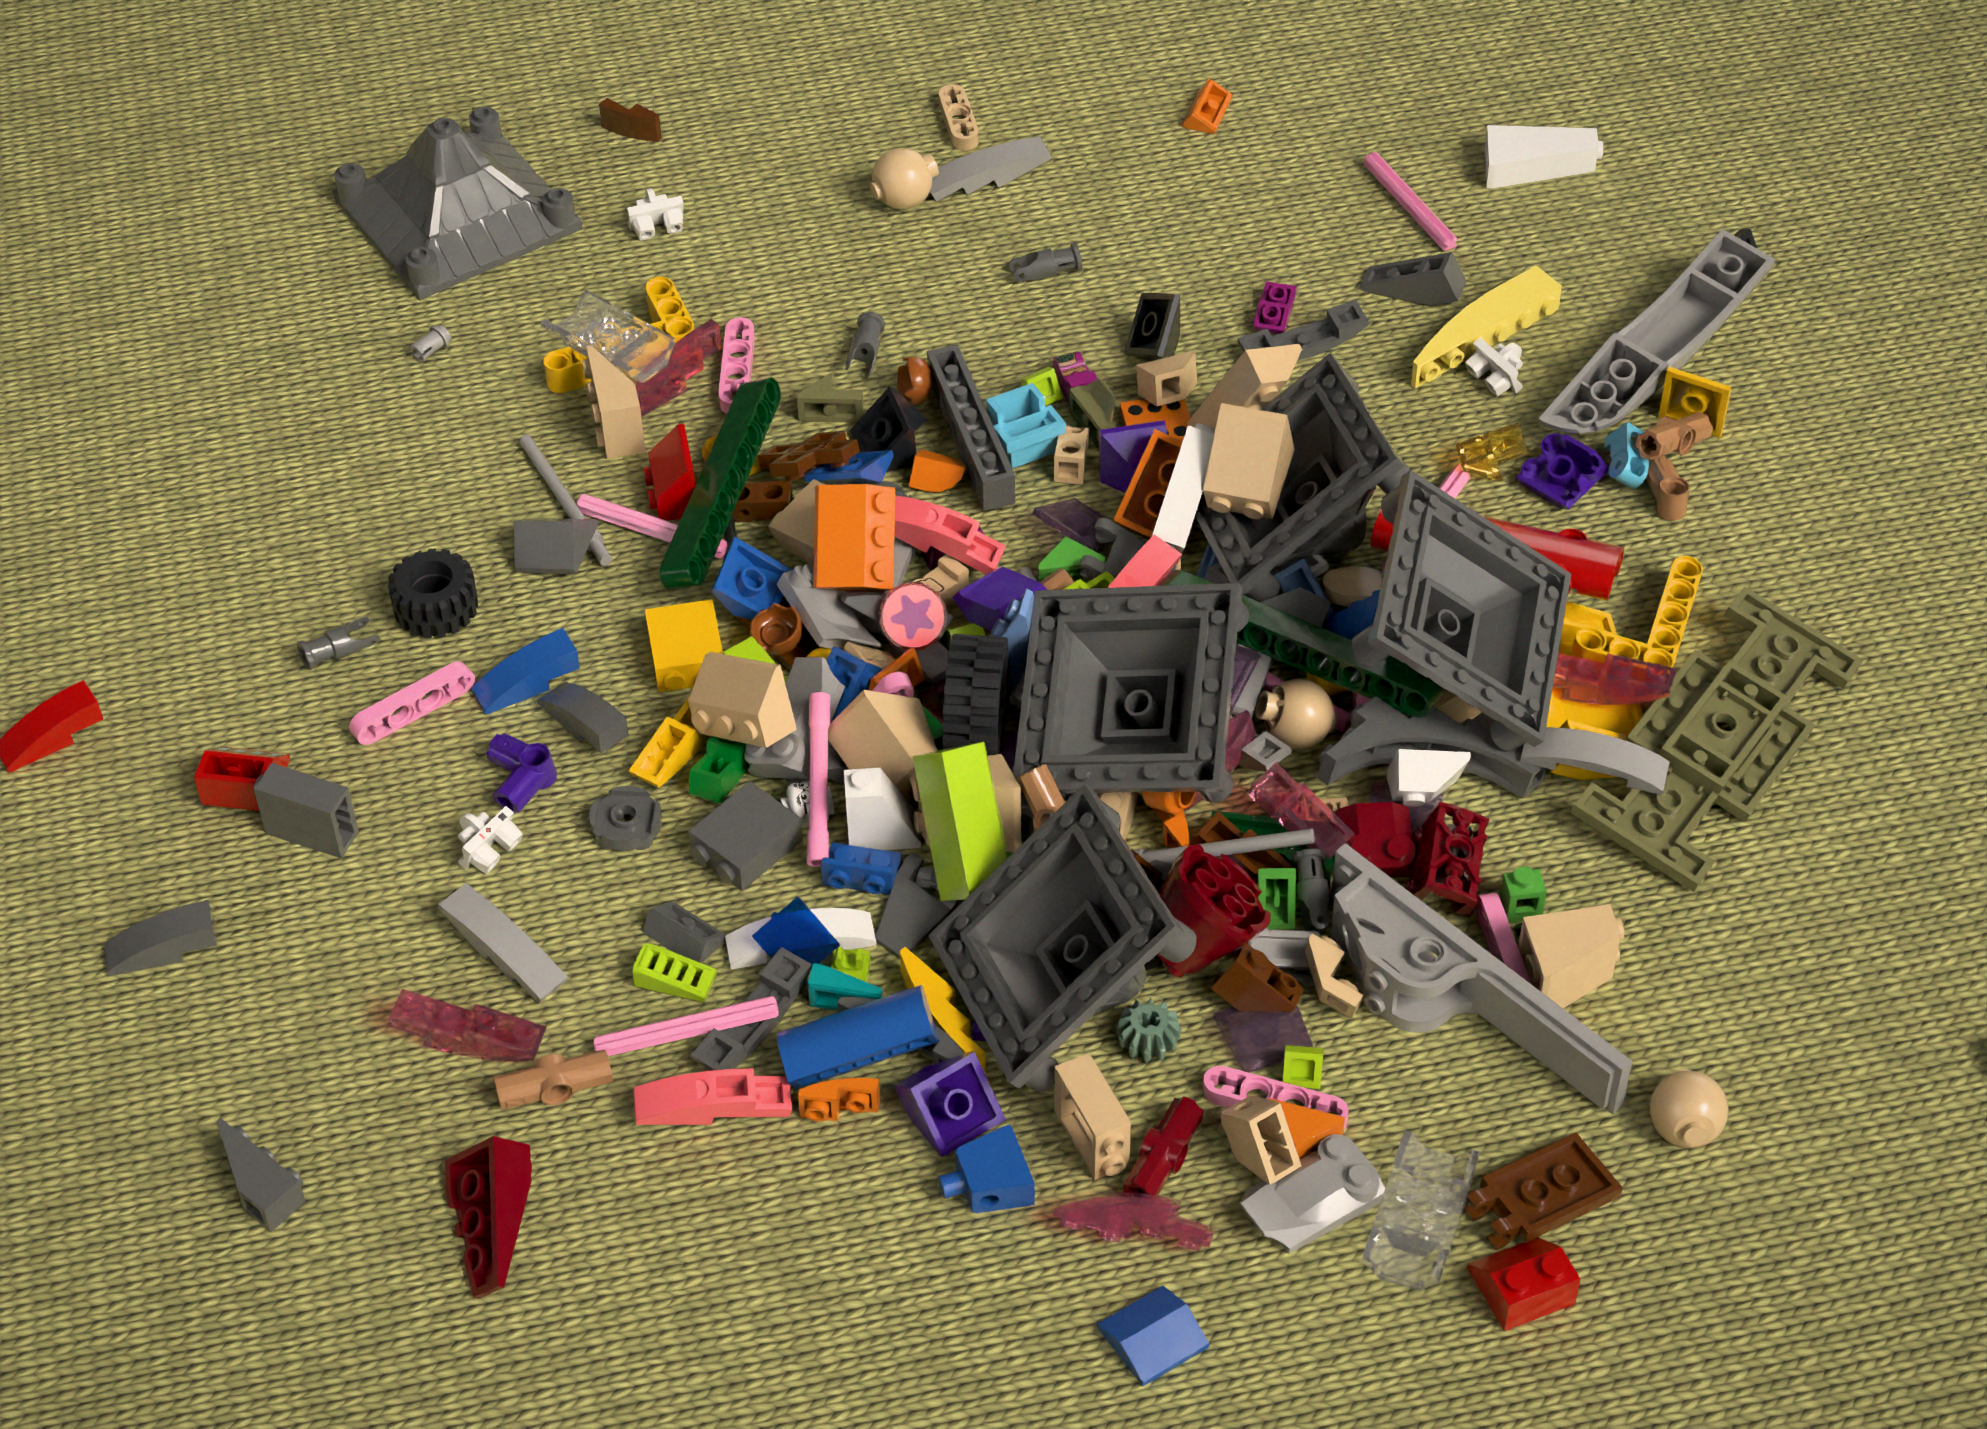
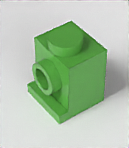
(1522, 884)

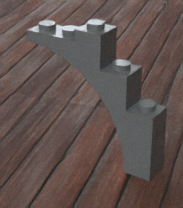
(1381, 730)

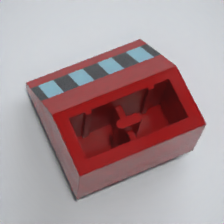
(229, 775)

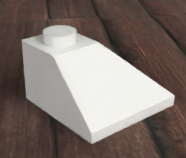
(1423, 774)

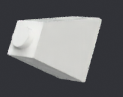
(878, 812)

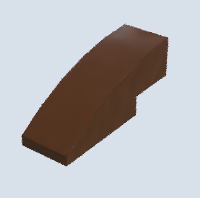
(1221, 829)

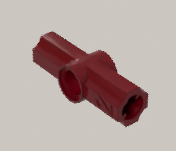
(1165, 1147)

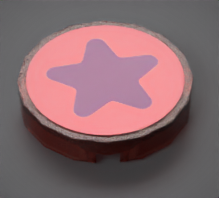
(912, 616)

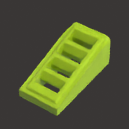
(664, 959)

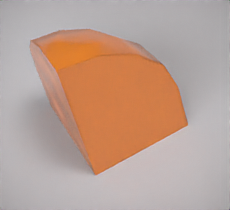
(935, 471)

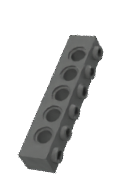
(971, 428)

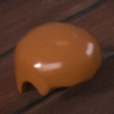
(915, 380)
(777, 629)

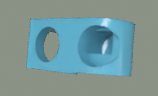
(1626, 462)

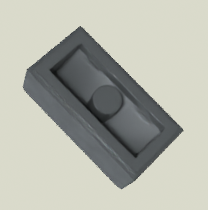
(682, 931)

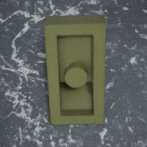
(824, 404)

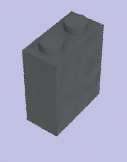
(306, 810)
(745, 836)

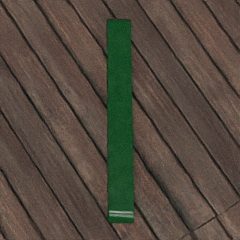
(720, 484)
(1327, 655)

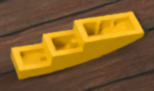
(669, 749)
(941, 1001)

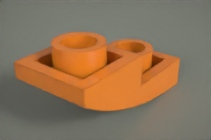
(825, 1099)

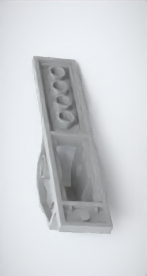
(1388, 953)

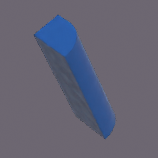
(857, 1037)

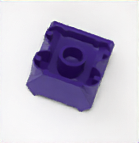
(1562, 470)
(989, 596)

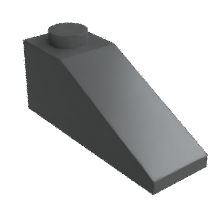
(1418, 280)

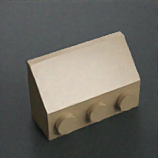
(741, 701)

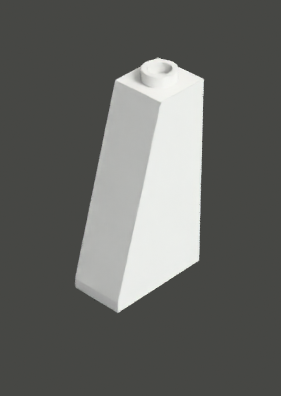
(1538, 153)
(1185, 487)

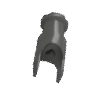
(1046, 263)
(866, 341)
(334, 644)
(1312, 888)

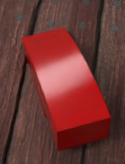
(49, 726)

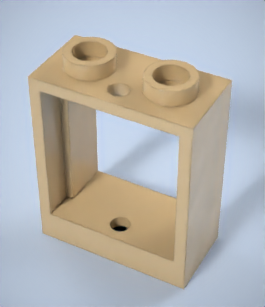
(1092, 1116)

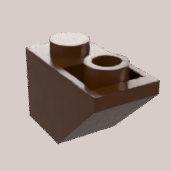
(1256, 984)

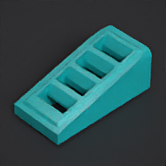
(829, 985)

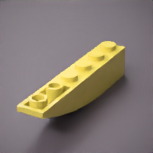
(1491, 317)

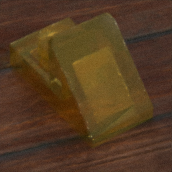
(1485, 452)

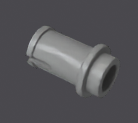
(431, 342)

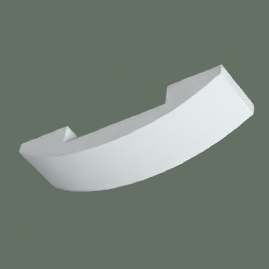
(849, 927)

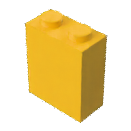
(680, 640)

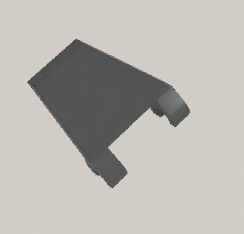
(1123, 550)
(910, 911)

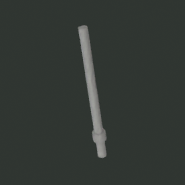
(563, 496)
(1236, 846)

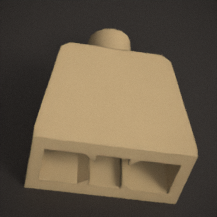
(1261, 1138)

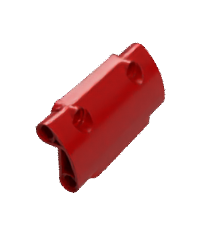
(1590, 562)

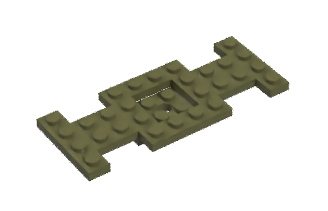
(1750, 698)

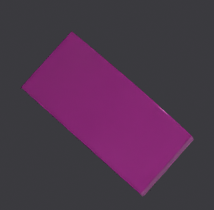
(1275, 307)

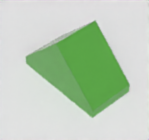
(1067, 557)
(1278, 896)

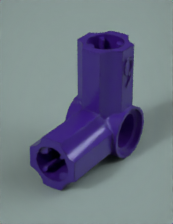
(530, 768)

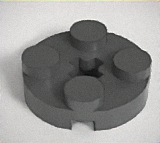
(627, 835)

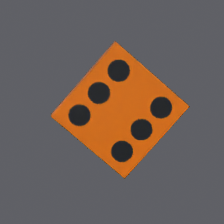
(1142, 411)

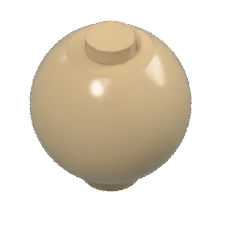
(903, 177)
(1297, 713)
(1689, 1109)

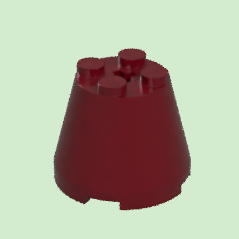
(1215, 902)

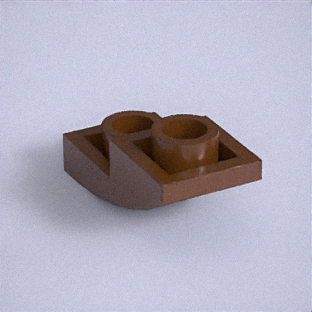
(632, 123)

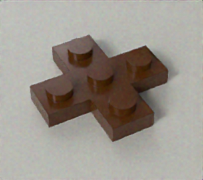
(819, 449)

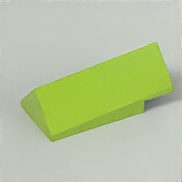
(960, 817)

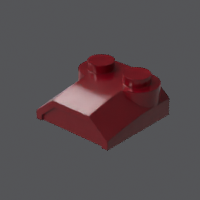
(1382, 835)

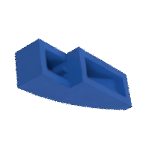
(527, 672)

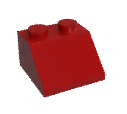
(670, 474)
(1526, 1281)

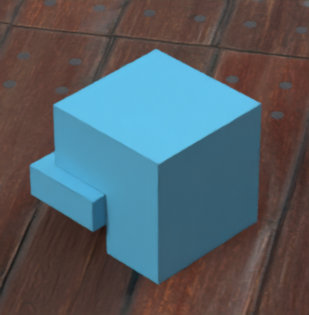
(1025, 424)

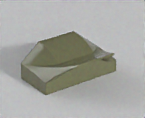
(1093, 408)

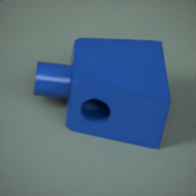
(991, 1173)

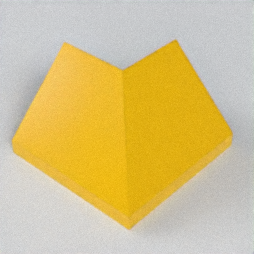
(1691, 394)

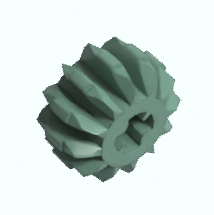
(1148, 1030)

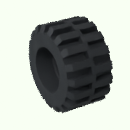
(433, 593)

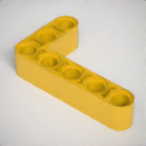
(565, 367)
(1666, 629)

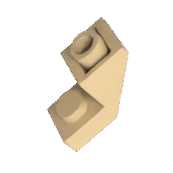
(1323, 960)

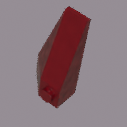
(489, 1195)

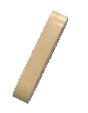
(956, 126)

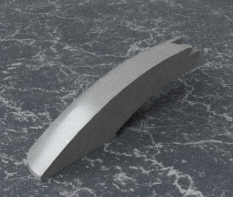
(1663, 336)

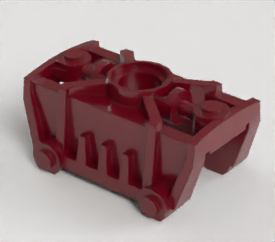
(1433, 852)

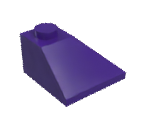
(1122, 450)
(950, 1102)

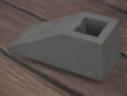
(264, 1186)

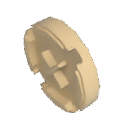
(1351, 584)

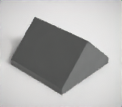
(551, 544)

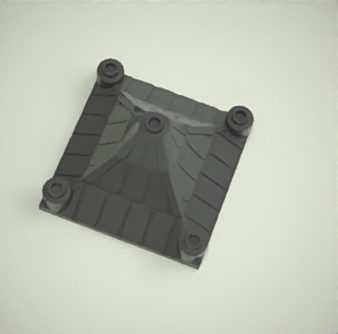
(455, 205)
(1326, 488)
(1468, 610)
(1131, 688)
(1057, 937)

